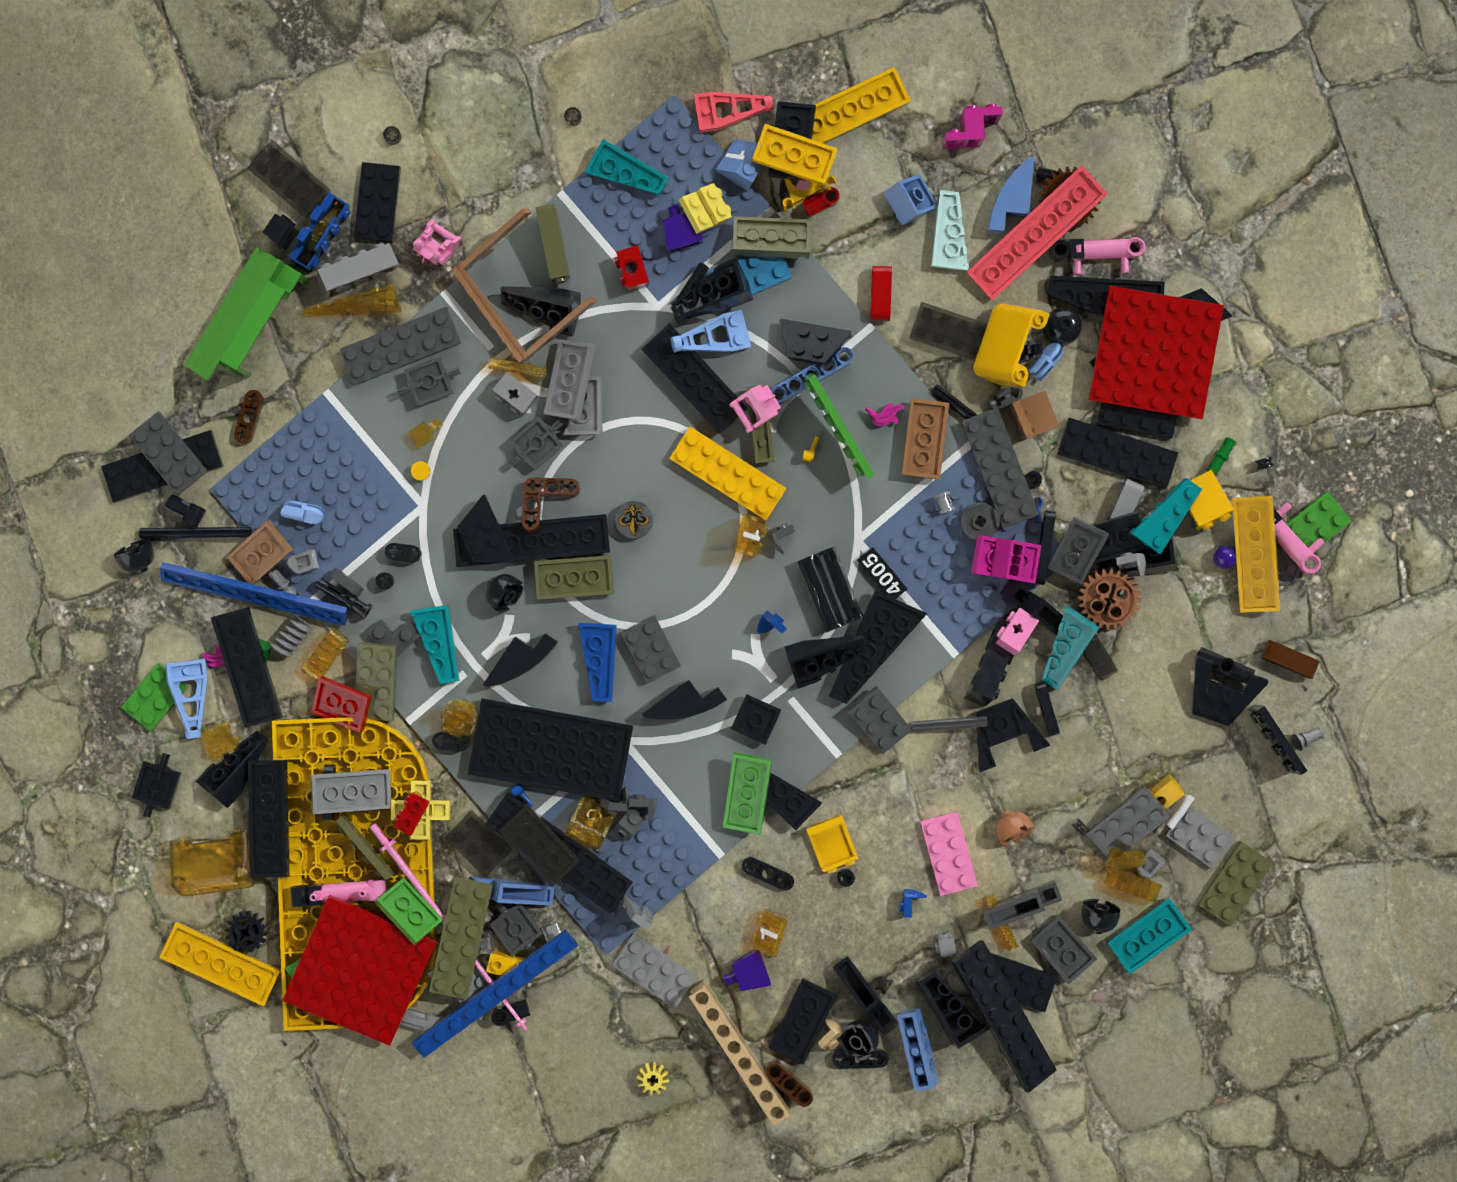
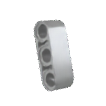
(1126, 499)

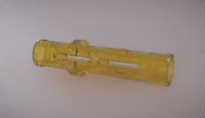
(518, 368)
(1004, 930)

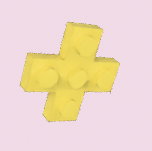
(435, 811)

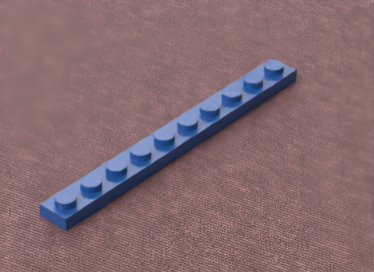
(253, 594)
(494, 993)

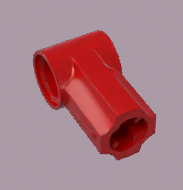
(819, 202)

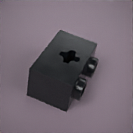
(281, 230)

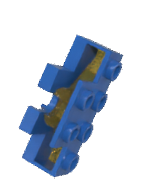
(316, 238)

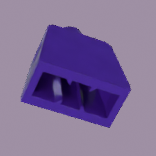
(679, 231)
(749, 972)

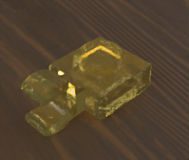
(423, 434)

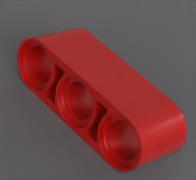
(881, 293)

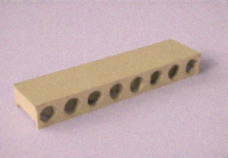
(739, 1052)

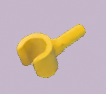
(809, 455)

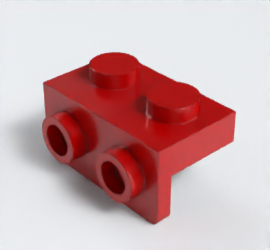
(412, 813)

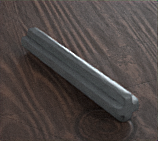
(954, 723)

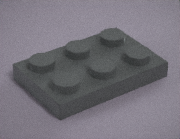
(1077, 550)
(650, 649)
(879, 720)
(1063, 949)

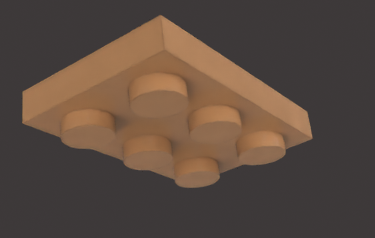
(260, 553)

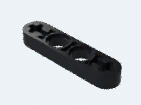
(1045, 542)

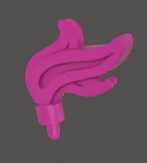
(886, 416)
(217, 658)

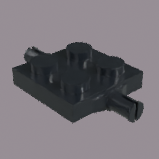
(156, 785)

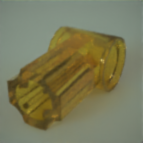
(1121, 859)

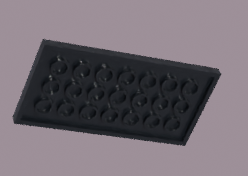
(550, 749)

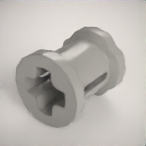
(944, 502)

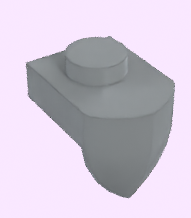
(1131, 560)
(303, 562)
(1152, 864)

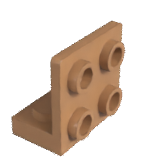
(1034, 415)

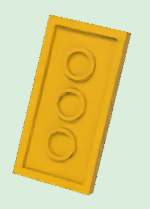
(795, 154)

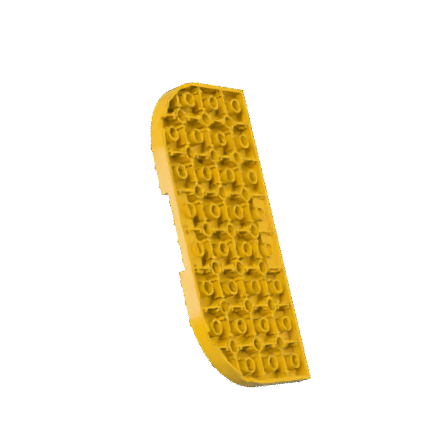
(321, 851)

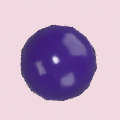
(1224, 557)

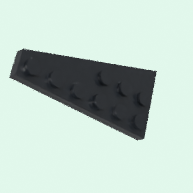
(1091, 293)
(883, 630)

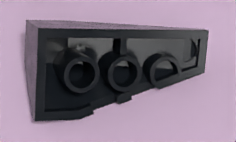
(719, 291)
(1155, 562)
(817, 657)

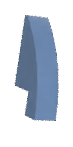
(1013, 197)
(518, 891)

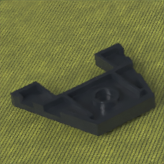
(1220, 701)
(1005, 722)

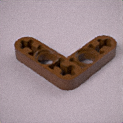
(536, 495)

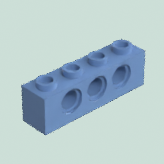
(918, 1049)

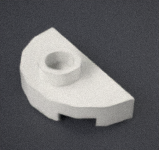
(1178, 809)

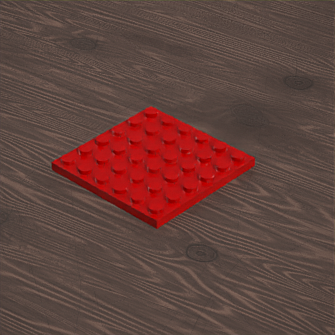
(1156, 352)
(358, 971)

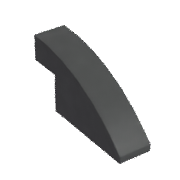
(1022, 905)

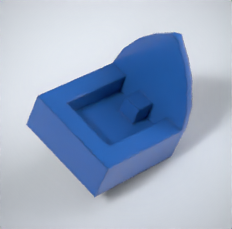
(769, 621)
(906, 905)

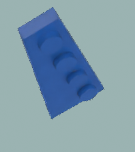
(599, 653)

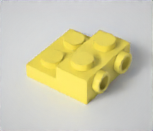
(705, 208)

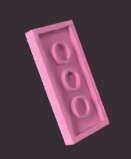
(948, 853)

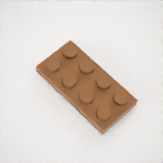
(925, 438)

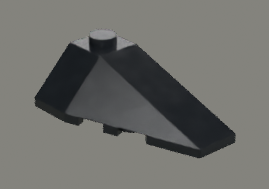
(543, 304)
(230, 775)

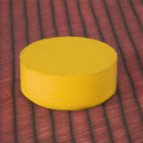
(420, 470)

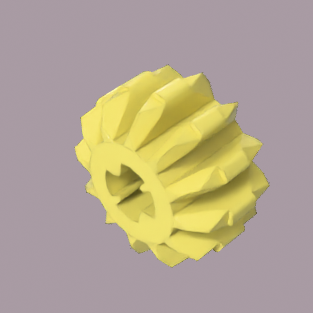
(659, 1083)

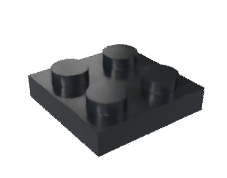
(756, 719)

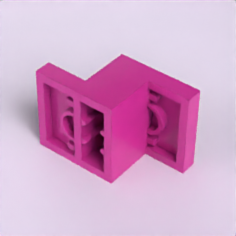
(972, 127)
(1006, 559)

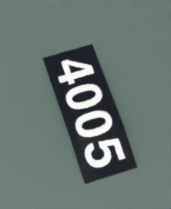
(882, 574)

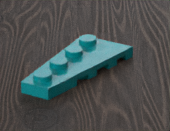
(618, 166)
(1162, 522)
(437, 635)
(1070, 643)

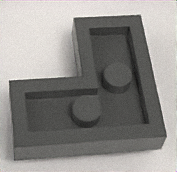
(402, 638)

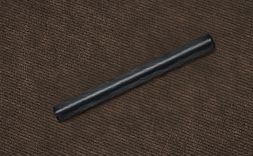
(195, 532)

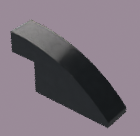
(1033, 604)
(520, 659)
(684, 703)
(865, 995)

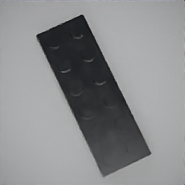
(693, 379)
(1117, 453)
(137, 475)
(246, 667)
(268, 818)

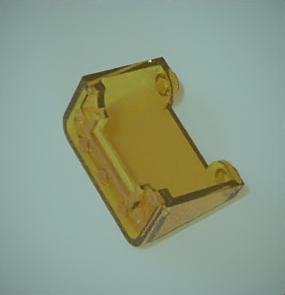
(211, 865)

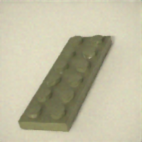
(460, 938)

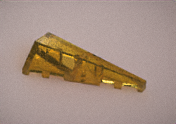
(370, 302)

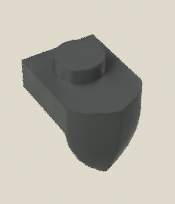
(783, 530)
(640, 801)
(615, 806)

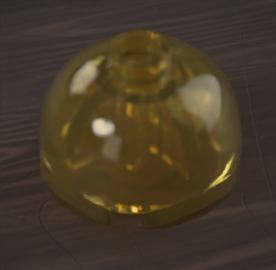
(459, 717)

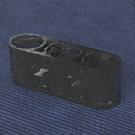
(1099, 659)

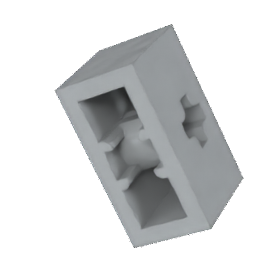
(506, 386)

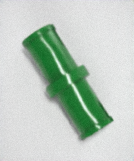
(1221, 455)

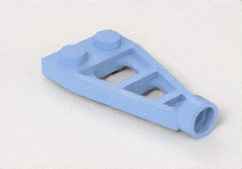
(735, 329)
(187, 671)

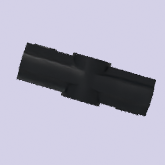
(1235, 670)

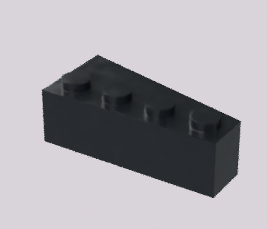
(952, 1012)

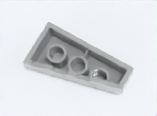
(356, 269)

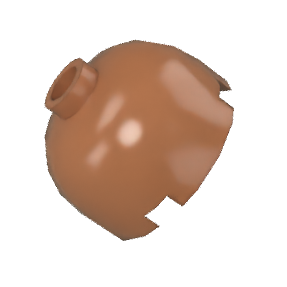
(1013, 827)

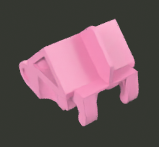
(431, 249)
(762, 403)

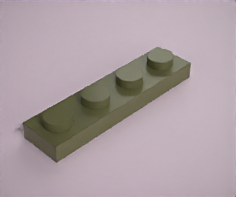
(761, 439)
(369, 853)

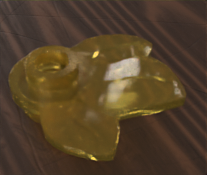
(220, 737)

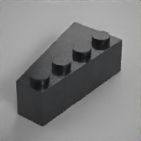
(991, 671)

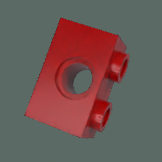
(639, 277)

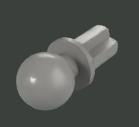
(281, 582)

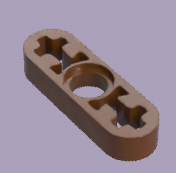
(250, 432)

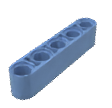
(820, 373)

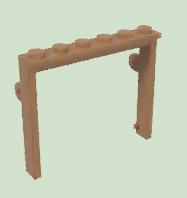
(489, 312)

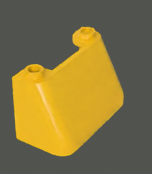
(1004, 344)

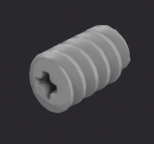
(292, 636)

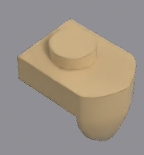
(831, 1039)

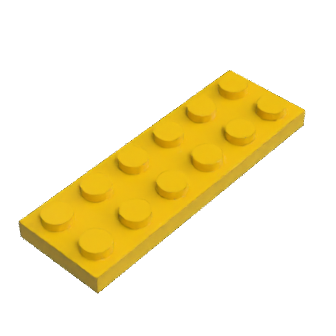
(859, 105)
(728, 473)
(1256, 554)
(220, 963)

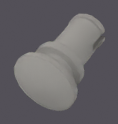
(1304, 739)

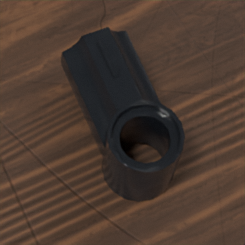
(187, 511)
(520, 1007)

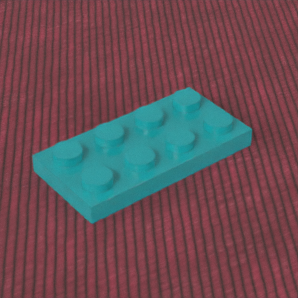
(1149, 935)

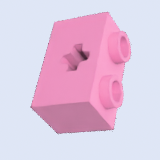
(1024, 623)

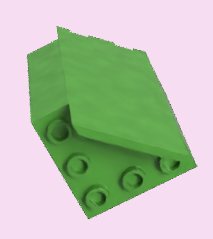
(243, 314)

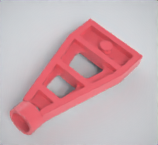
(707, 115)

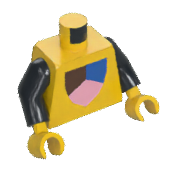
(797, 191)

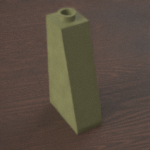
(553, 243)

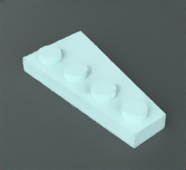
(949, 241)

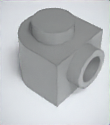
(945, 945)

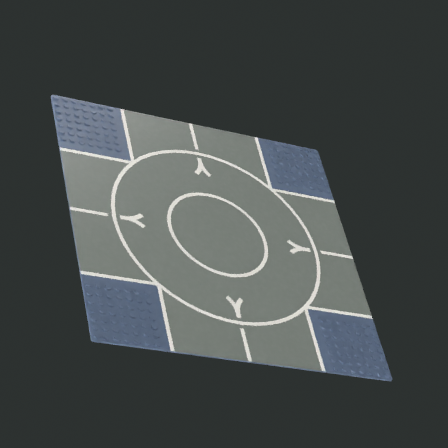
(357, 459)

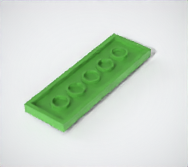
(834, 420)

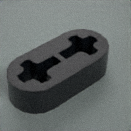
(402, 557)
(450, 746)

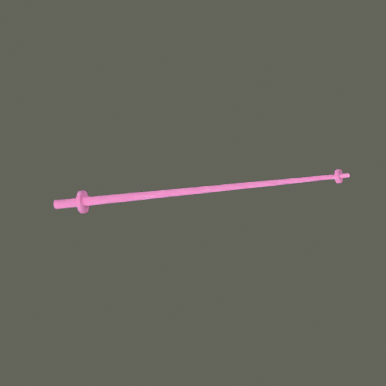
(387, 845)

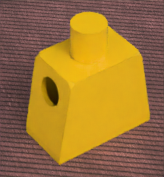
(1169, 790)

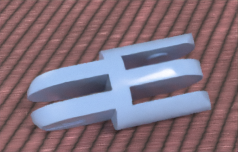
(1045, 362)
(302, 512)

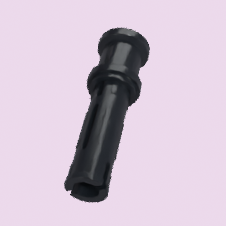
(351, 602)

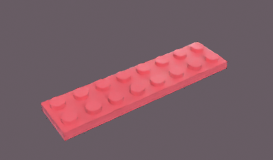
(1037, 232)

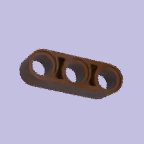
(1290, 659)
(794, 1091)

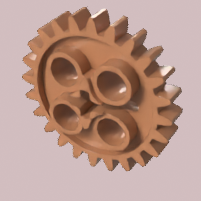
(1126, 603)

